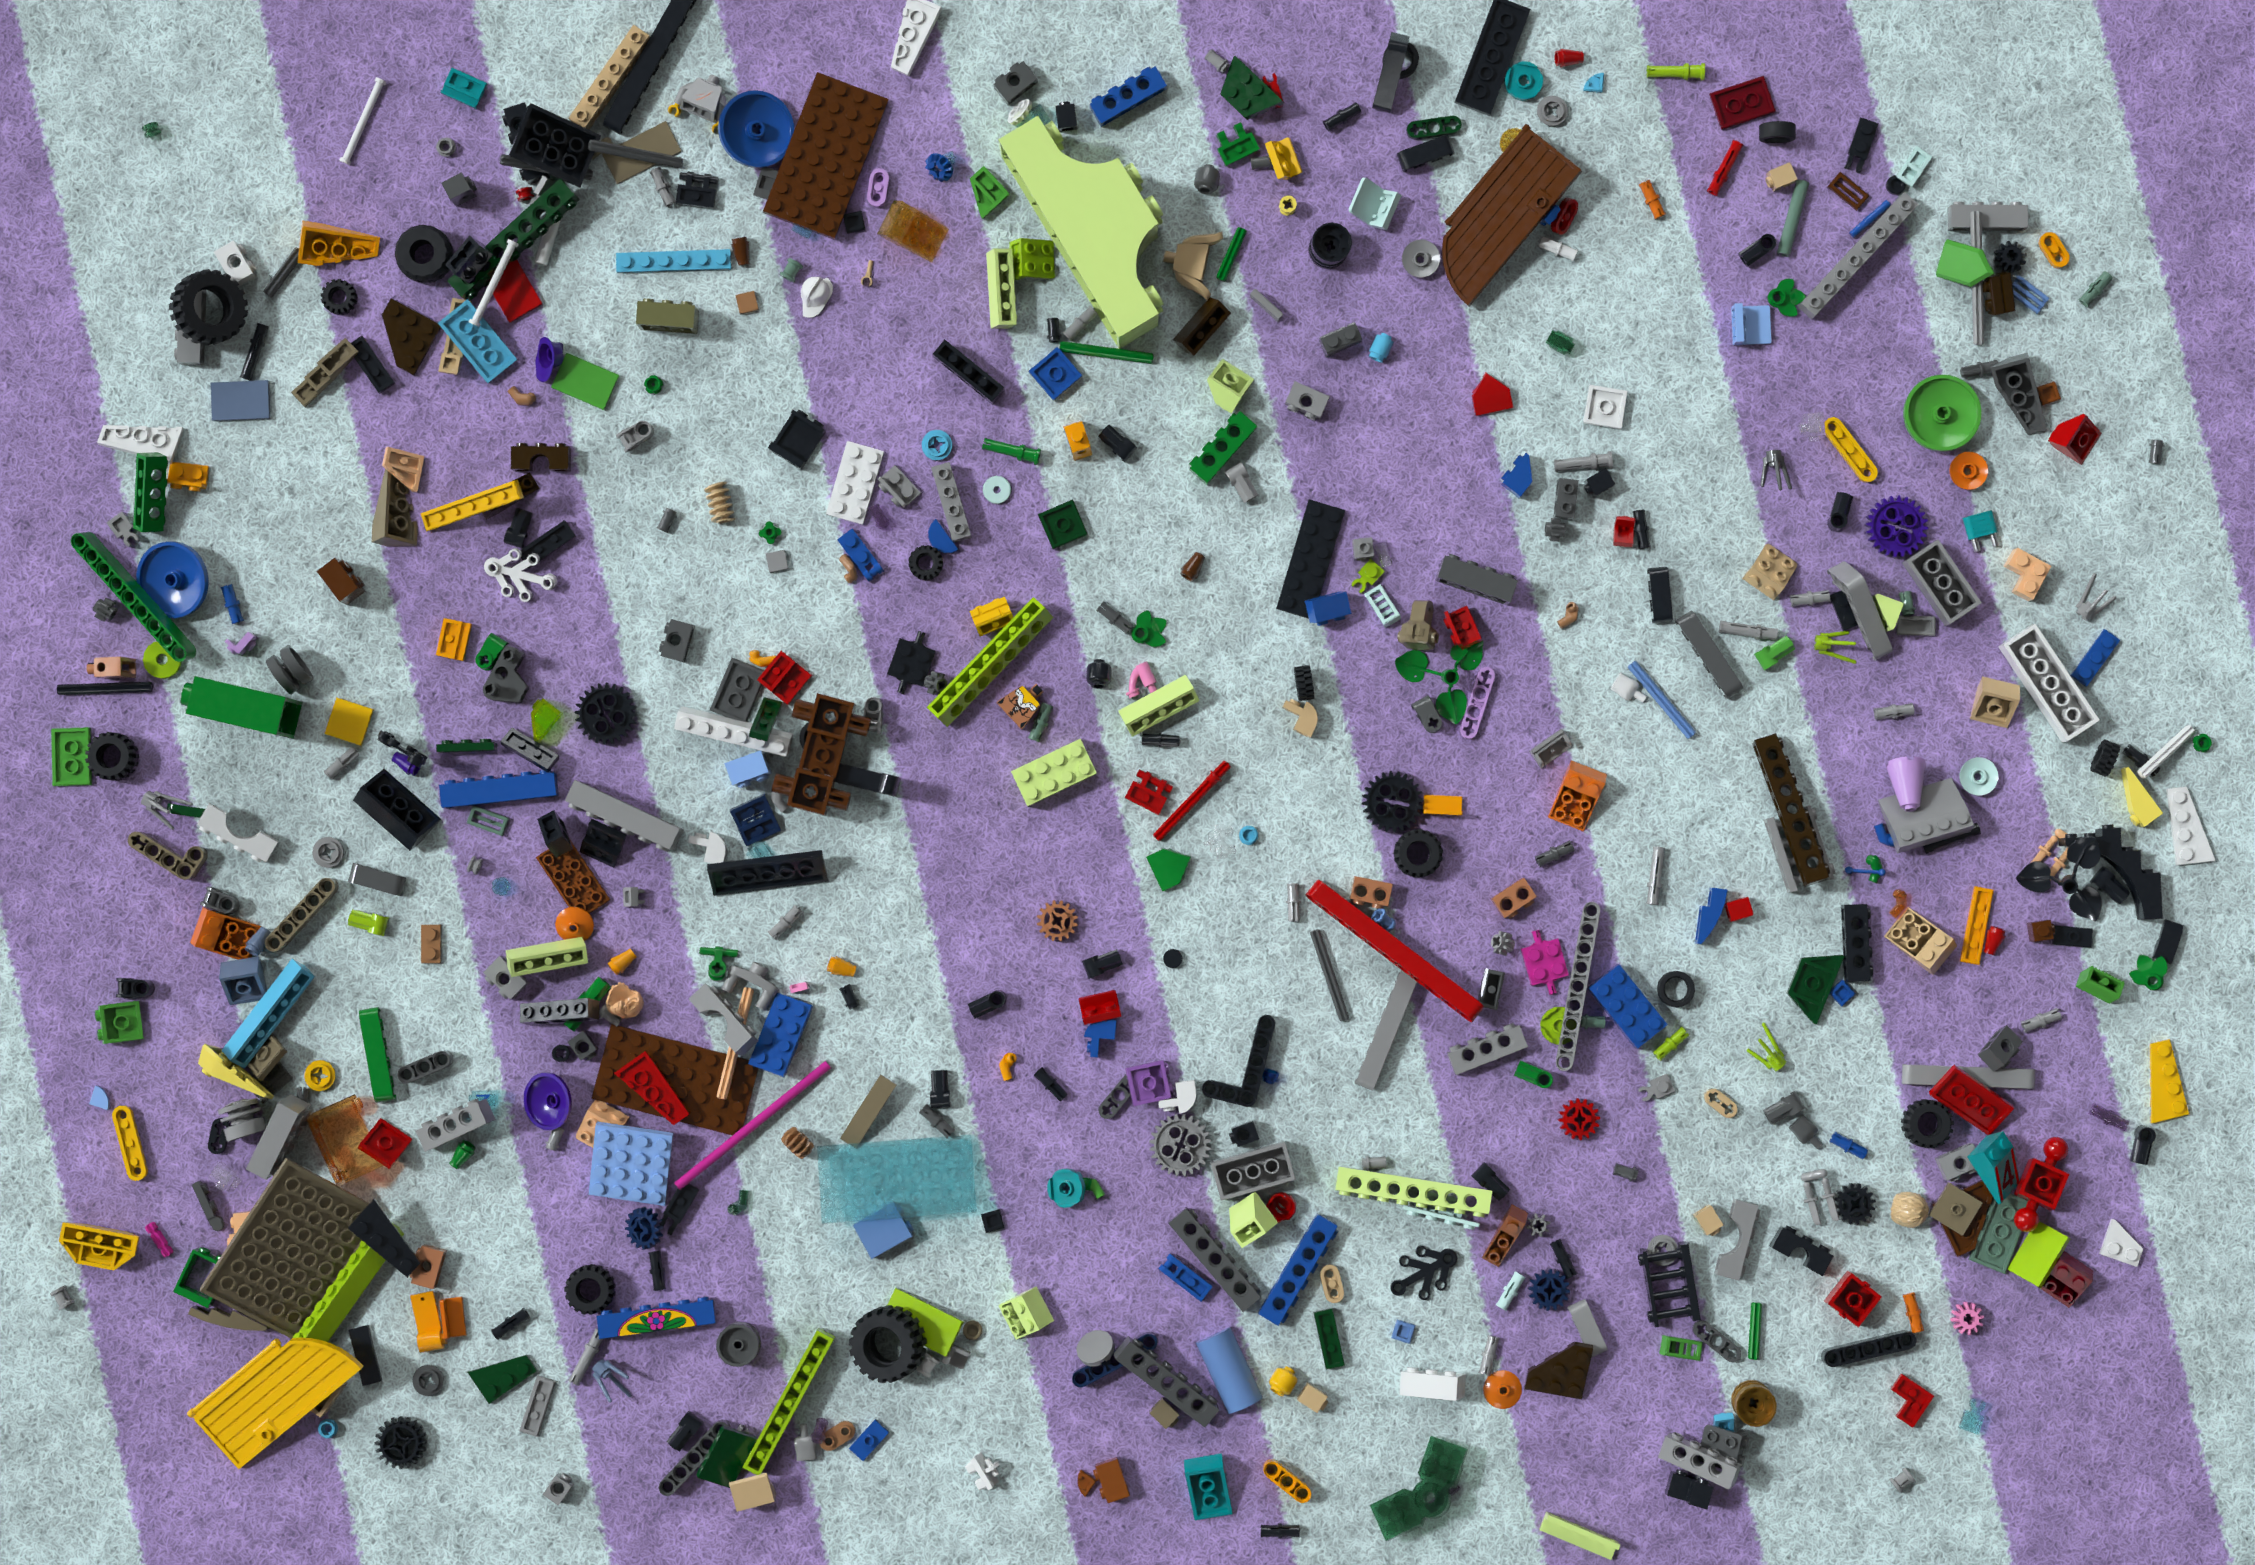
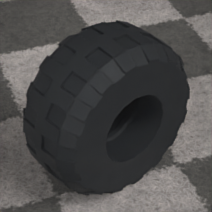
(408, 244)

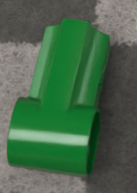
(1531, 1074)

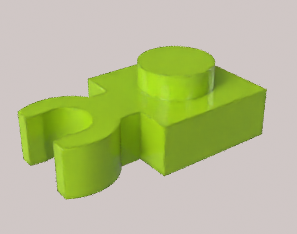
(1369, 573)

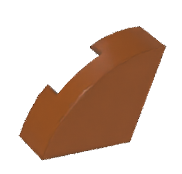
(1085, 1482)

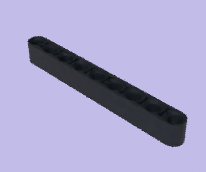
(647, 64)

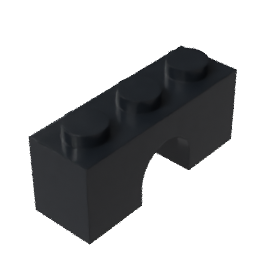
(1817, 1257)

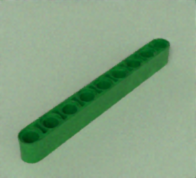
(141, 598)

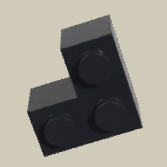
(1693, 1490)

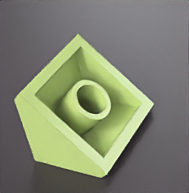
(1888, 610)

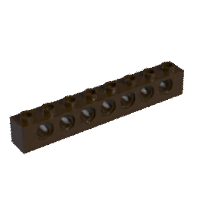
(1774, 744)

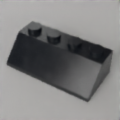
(396, 809)

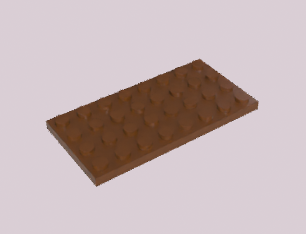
(825, 156)
(690, 1072)

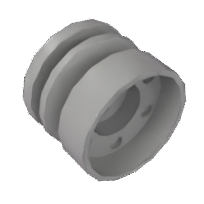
(242, 1119)

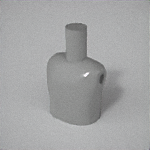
(804, 1447)

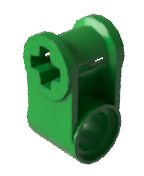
(491, 651)

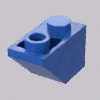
(1520, 477)

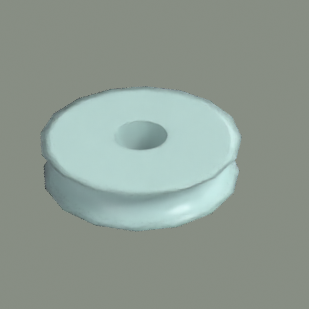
(996, 481)

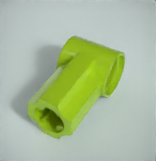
(371, 922)

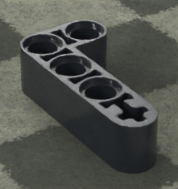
(1390, 72)

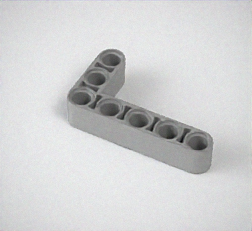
(1863, 608)

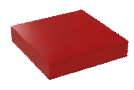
(385, 1143)

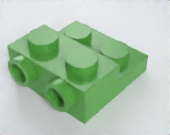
(119, 1022)

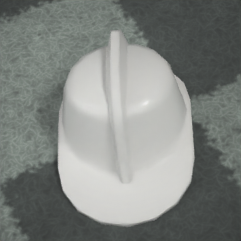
(815, 295)

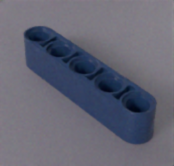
(1108, 1367)

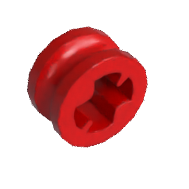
(524, 194)

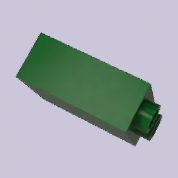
(241, 706)

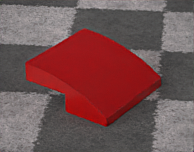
(784, 677)

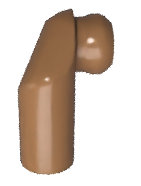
(522, 399)
(850, 567)

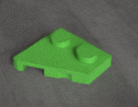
(987, 191)

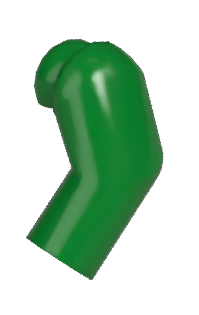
(1875, 864)

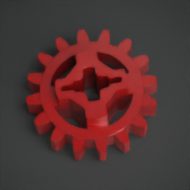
(1578, 1110)

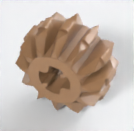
(797, 1142)

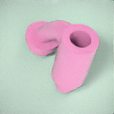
(1146, 676)

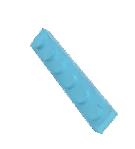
(673, 261)

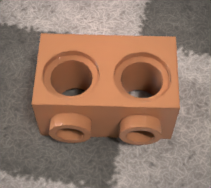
(1371, 887)
(1511, 894)

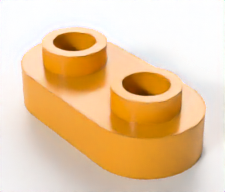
(2054, 250)

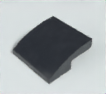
(603, 843)

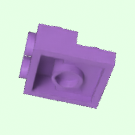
(1149, 1082)

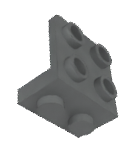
(1725, 1442)

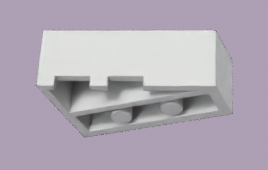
(1432, 1384)

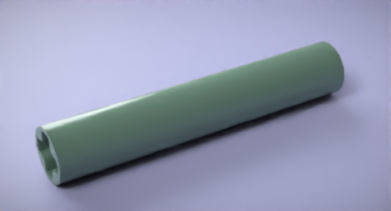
(1793, 218)

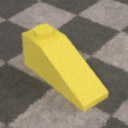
(2139, 802)

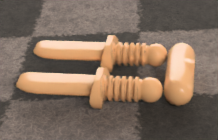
(2045, 851)

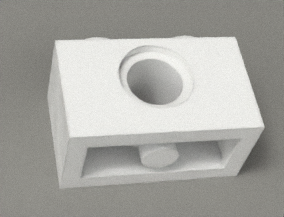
(227, 256)

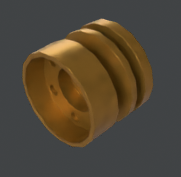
(1765, 1404)

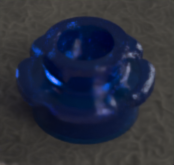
(1270, 1076)

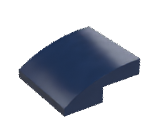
(758, 828)

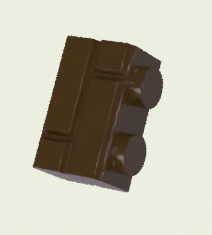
(1999, 294)

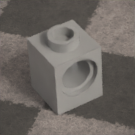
(1362, 548)
(555, 1496)

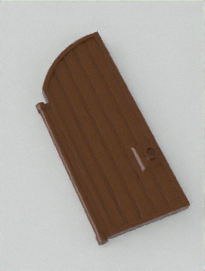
(1503, 211)

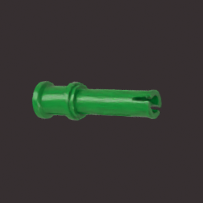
(1021, 452)

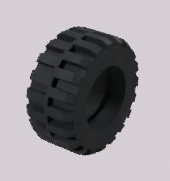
(231, 300)
(870, 1359)

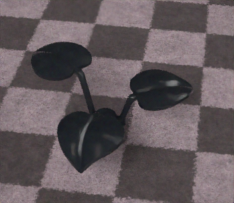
(2082, 852)

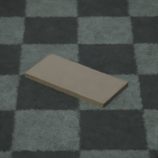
(656, 139)

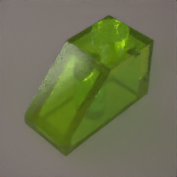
(543, 718)

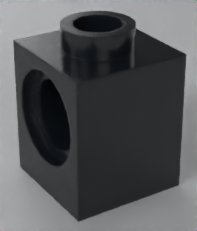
(1066, 116)
(1598, 483)
(1253, 1135)

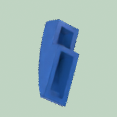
(1710, 914)

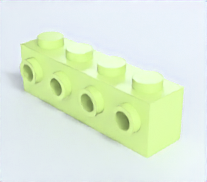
(1001, 288)
(1160, 703)
(546, 956)

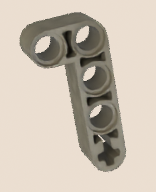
(164, 853)

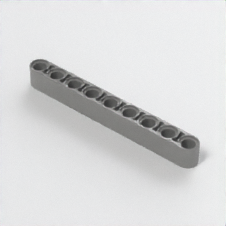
(1581, 977)

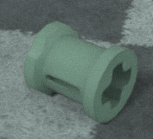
(791, 270)

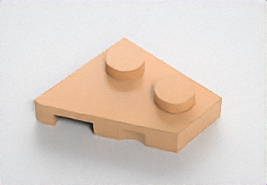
(404, 466)

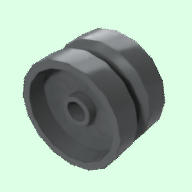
(289, 669)
(731, 1353)

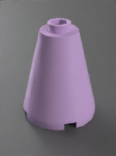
(1907, 780)

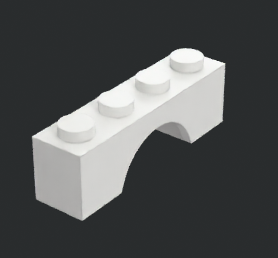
(259, 845)

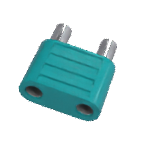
(1979, 526)

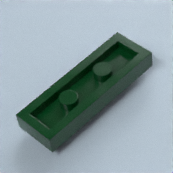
(765, 719)
(466, 746)
(1329, 1338)

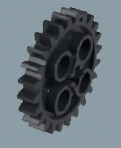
(590, 722)
(1395, 784)

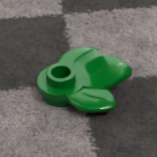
(1788, 297)
(1152, 628)
(2147, 969)

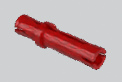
(1715, 187)

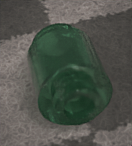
(1560, 342)

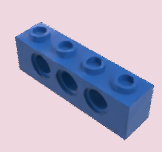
(1105, 115)

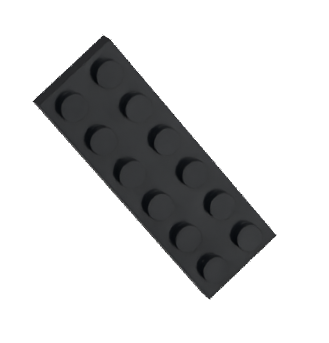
(1492, 56)
(1310, 557)
(767, 872)

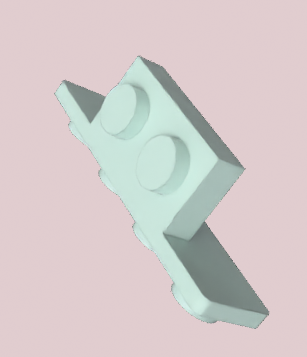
(1449, 1215)

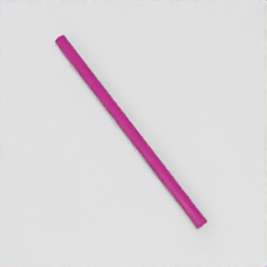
(752, 1125)

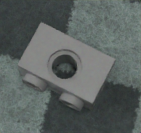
(1317, 398)
(493, 976)
(1947, 1166)

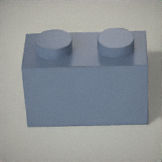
(243, 980)

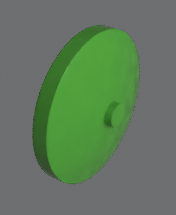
(1942, 413)

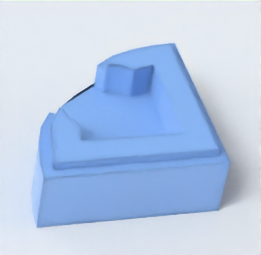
(100, 1098)

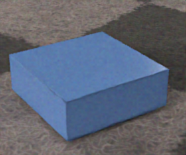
(1403, 1331)

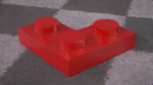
(1916, 1400)

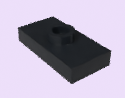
(2073, 936)

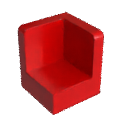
(1738, 909)

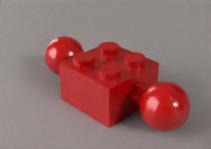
(2041, 1184)

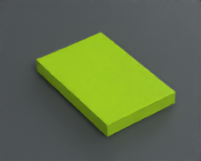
(2038, 1254)

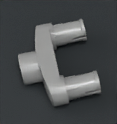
(756, 976)

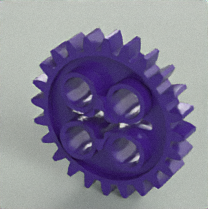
(1901, 510)

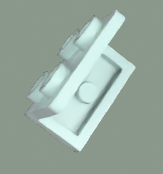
(1374, 204)

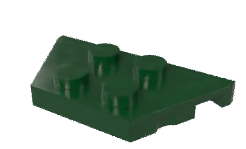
(1247, 91)
(1813, 983)

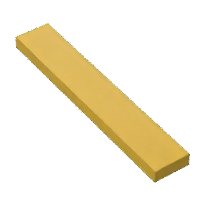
(472, 505)

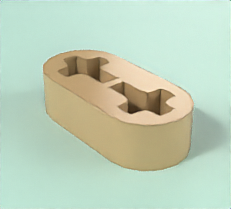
(1717, 1106)

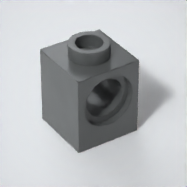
(575, 1045)

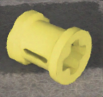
(1285, 200)

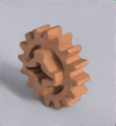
(1046, 927)

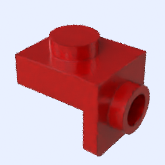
(1623, 531)

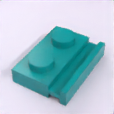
(463, 88)

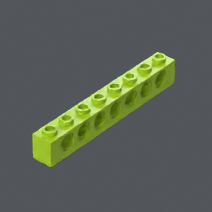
(990, 662)
(789, 1401)

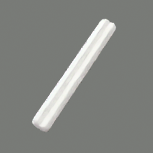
(2166, 751)

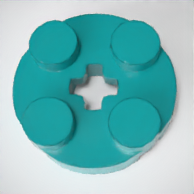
(1532, 75)
(1074, 1181)

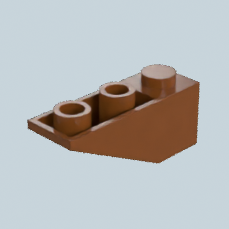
(1505, 1235)

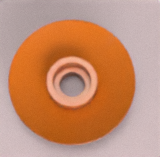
(1977, 466)
(577, 917)
(1498, 1380)

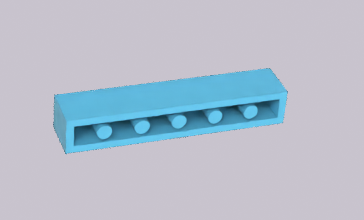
(268, 1013)

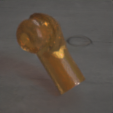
(1901, 903)

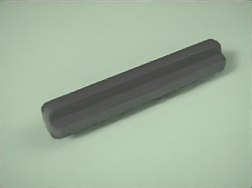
(282, 273)

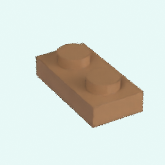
(430, 943)

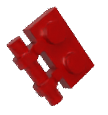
(1144, 796)

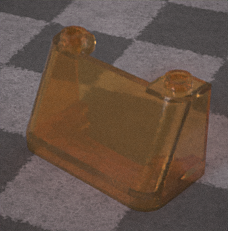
(338, 1133)

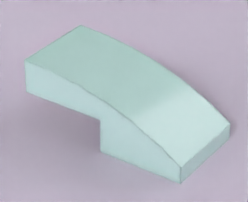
(1913, 166)

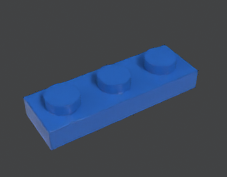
(2095, 657)

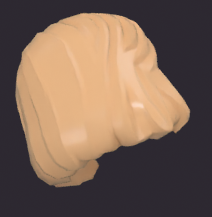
(624, 1001)

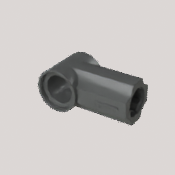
(1785, 1107)

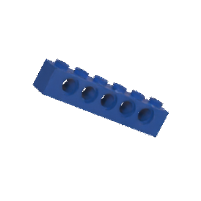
(1318, 1224)

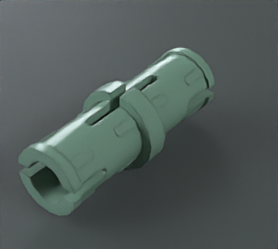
(2095, 289)
(1040, 722)

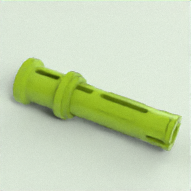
(1686, 71)

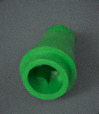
(462, 1153)

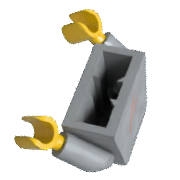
(701, 98)

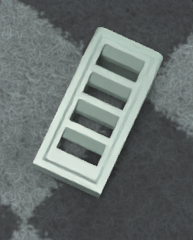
(1390, 620)

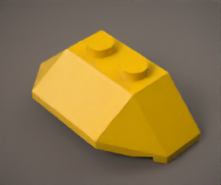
(98, 1245)

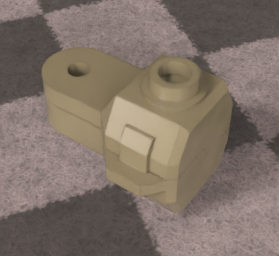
(1417, 632)

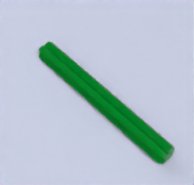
(1106, 352)

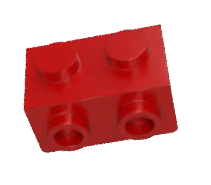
(1463, 627)

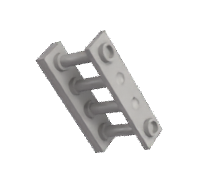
(1786, 863)

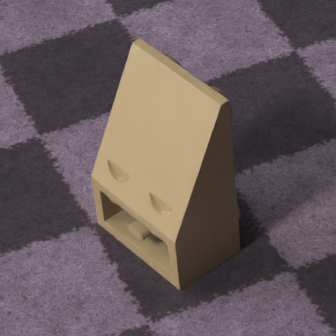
(1921, 940)

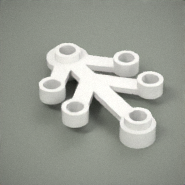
(517, 574)

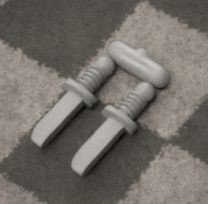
(1812, 1175)

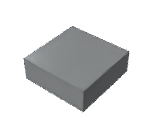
(776, 561)

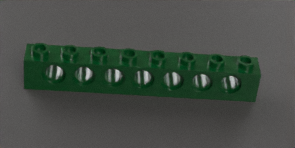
(517, 229)

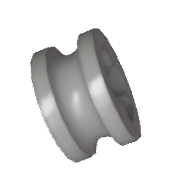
(474, 865)

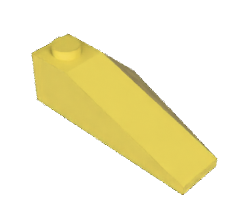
(219, 1066)

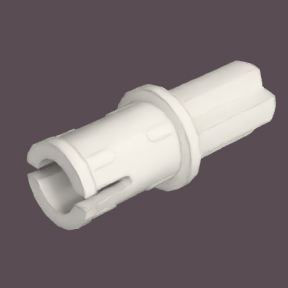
(1558, 248)

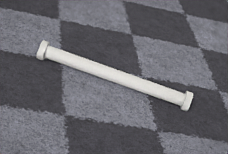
(363, 120)
(493, 283)

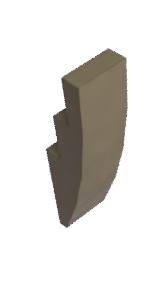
(325, 372)
(868, 1110)
(234, 1320)

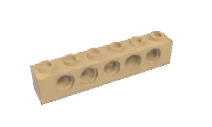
(610, 78)

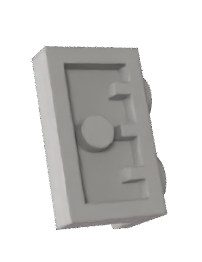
(899, 487)

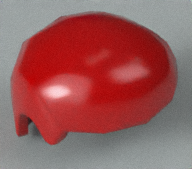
(1286, 1201)

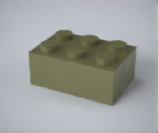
(667, 316)

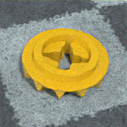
(314, 1068)

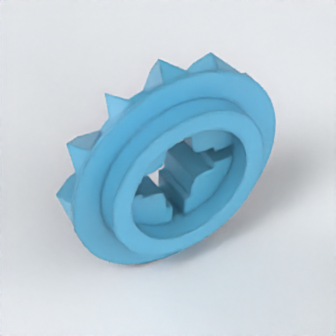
(932, 453)

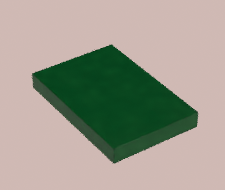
(726, 1456)

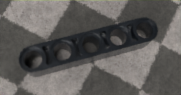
(1878, 1349)

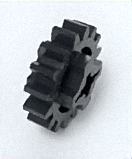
(1859, 1196)

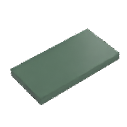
(1998, 1234)

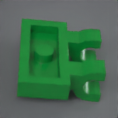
(1237, 149)

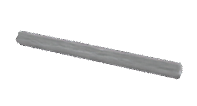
(1977, 290)

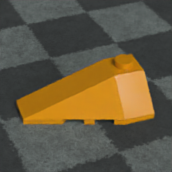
(329, 244)

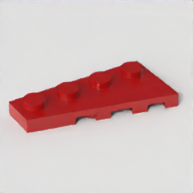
(649, 1082)

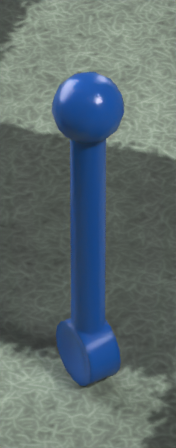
(1849, 870)

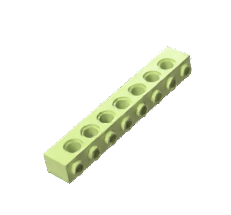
(1346, 1175)

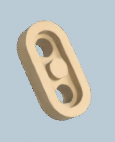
(1331, 1283)

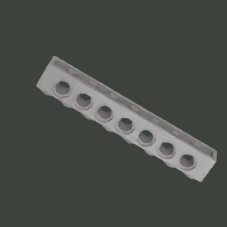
(1857, 255)

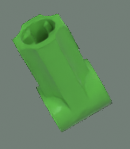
(1771, 654)

